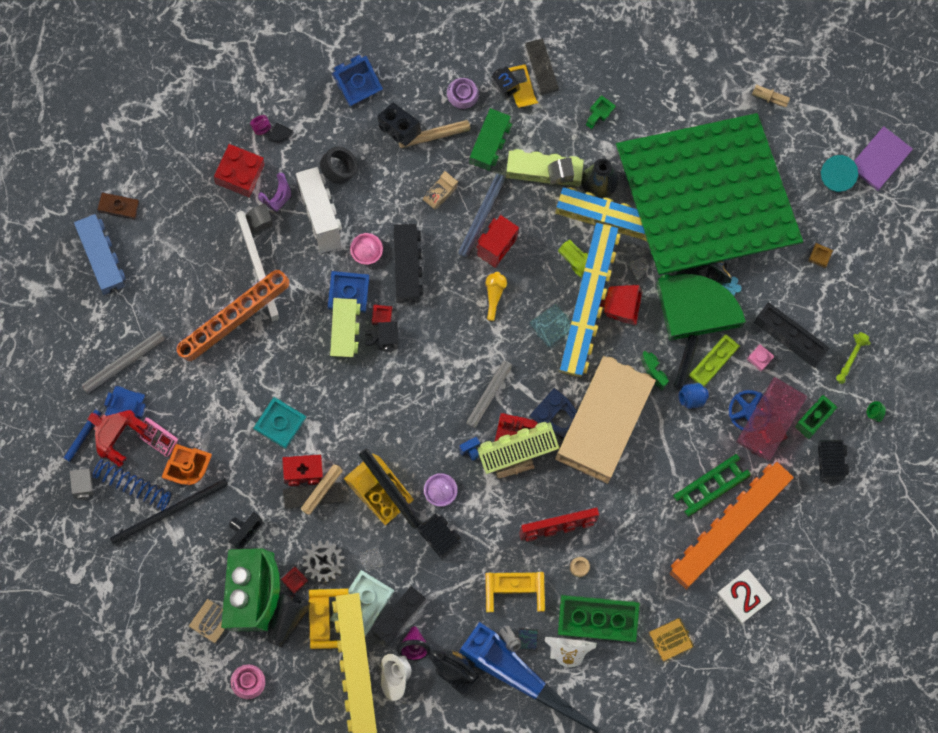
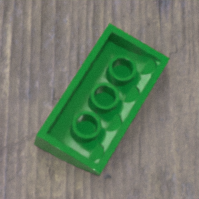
(598, 618)

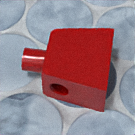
(623, 303)

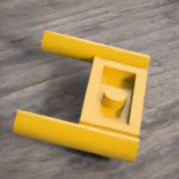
(514, 583)
(320, 617)

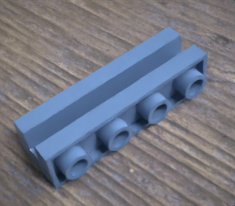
(99, 254)

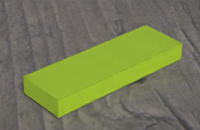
(714, 360)

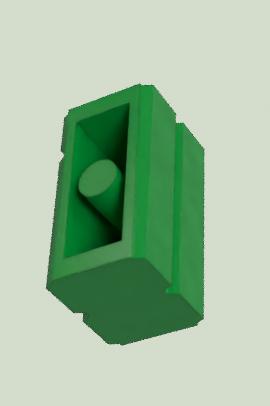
(816, 417)

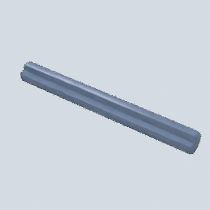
(481, 215)

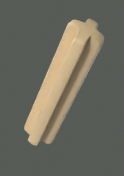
(322, 488)

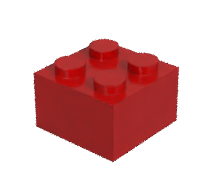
(239, 170)
(497, 240)

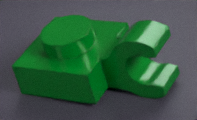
(601, 110)

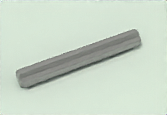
(489, 394)

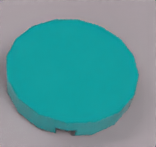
(839, 173)

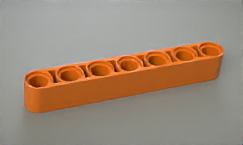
(223, 316)

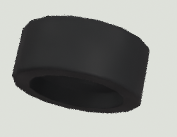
(343, 155)

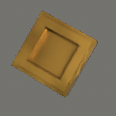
(820, 255)

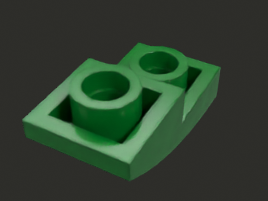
(650, 365)

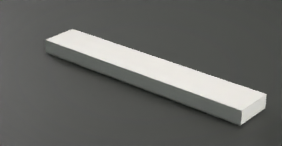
(256, 261)

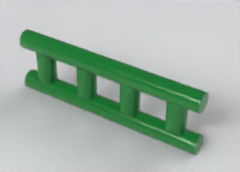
(700, 484)

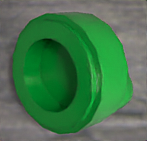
(876, 411)

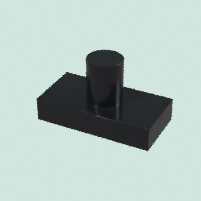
(245, 531)

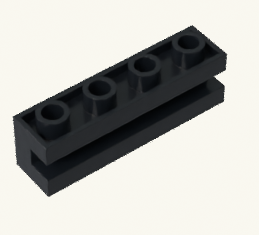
(406, 262)
(791, 335)

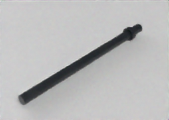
(168, 511)

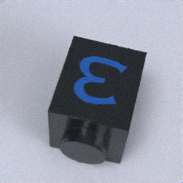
(505, 82)

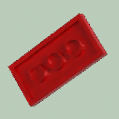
(561, 523)

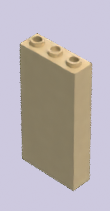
(605, 419)

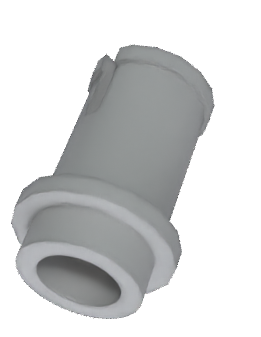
(512, 642)

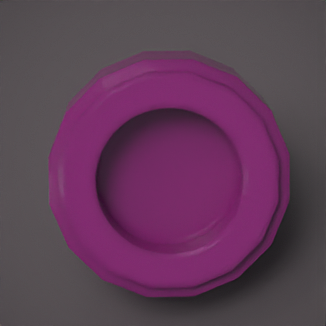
(260, 123)

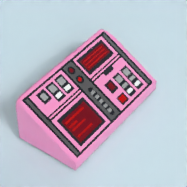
(158, 438)

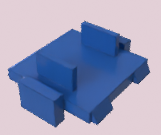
(124, 400)

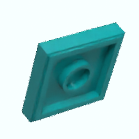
(279, 423)

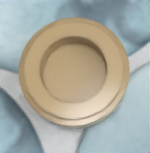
(579, 567)

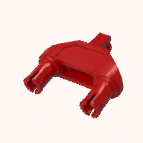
(108, 431)

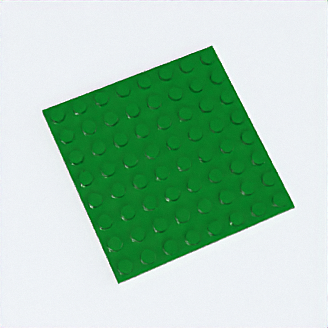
(708, 193)

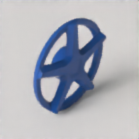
(747, 408)

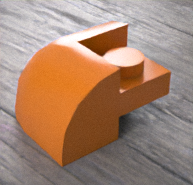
(186, 465)

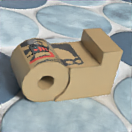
(441, 190)

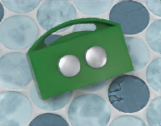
(250, 590)

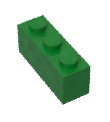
(490, 140)

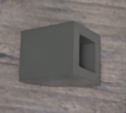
(561, 171)
(259, 218)

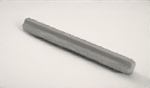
(123, 362)

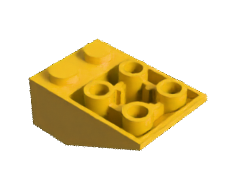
(372, 493)

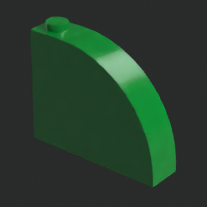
(697, 306)

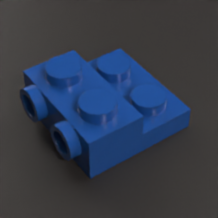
(356, 79)

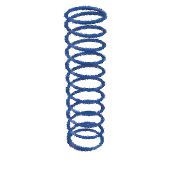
(135, 483)

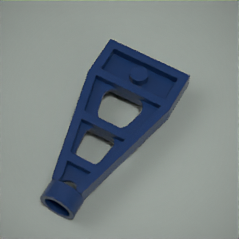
(550, 407)

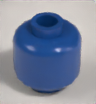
(693, 395)

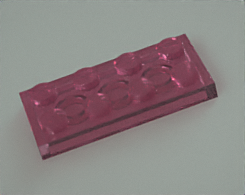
(771, 419)

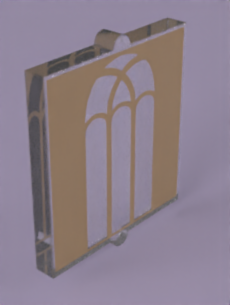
(208, 621)

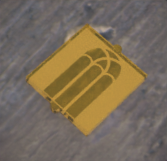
(671, 639)

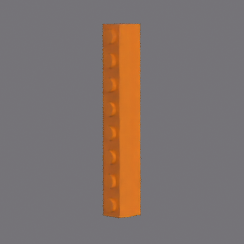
(732, 524)

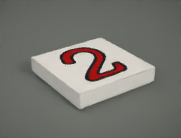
(744, 596)

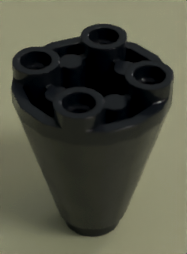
(600, 178)
(286, 618)

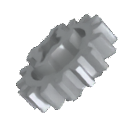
(328, 554)

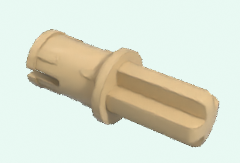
(770, 96)
(515, 469)

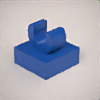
(470, 448)

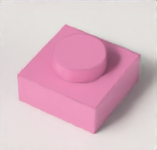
(760, 357)

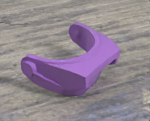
(281, 197)

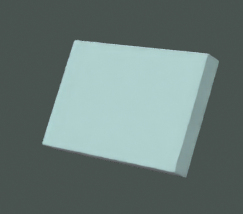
(373, 598)

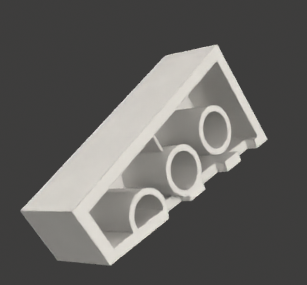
(319, 209)

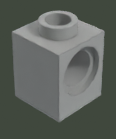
(81, 483)

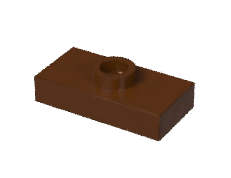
(118, 206)

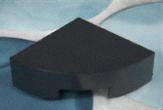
(280, 133)

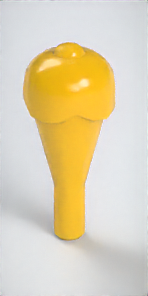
(495, 285)

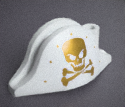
(569, 651)

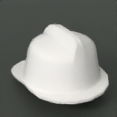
(394, 676)

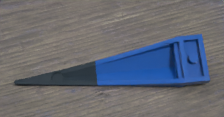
(492, 656)

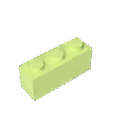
(344, 327)

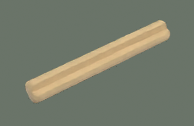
(440, 132)

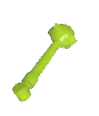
(861, 340)

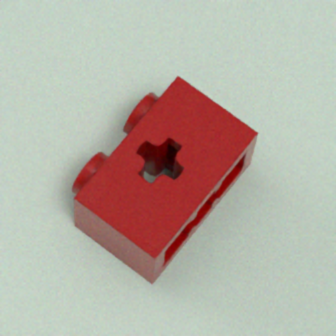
(293, 465)

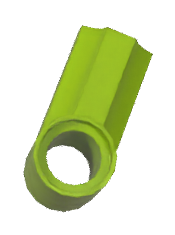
(574, 257)

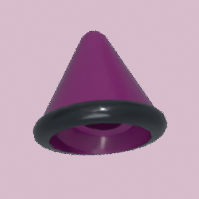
(414, 645)

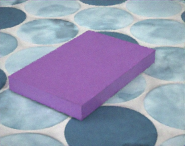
(881, 158)

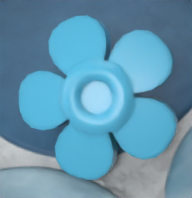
(732, 287)

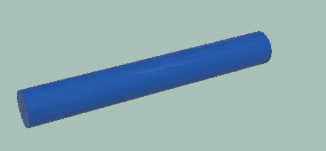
(80, 438)

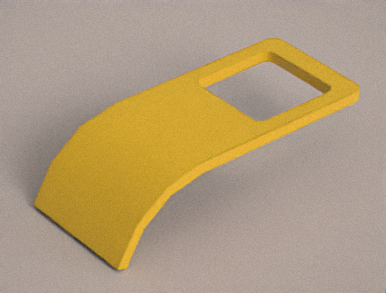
(525, 95)

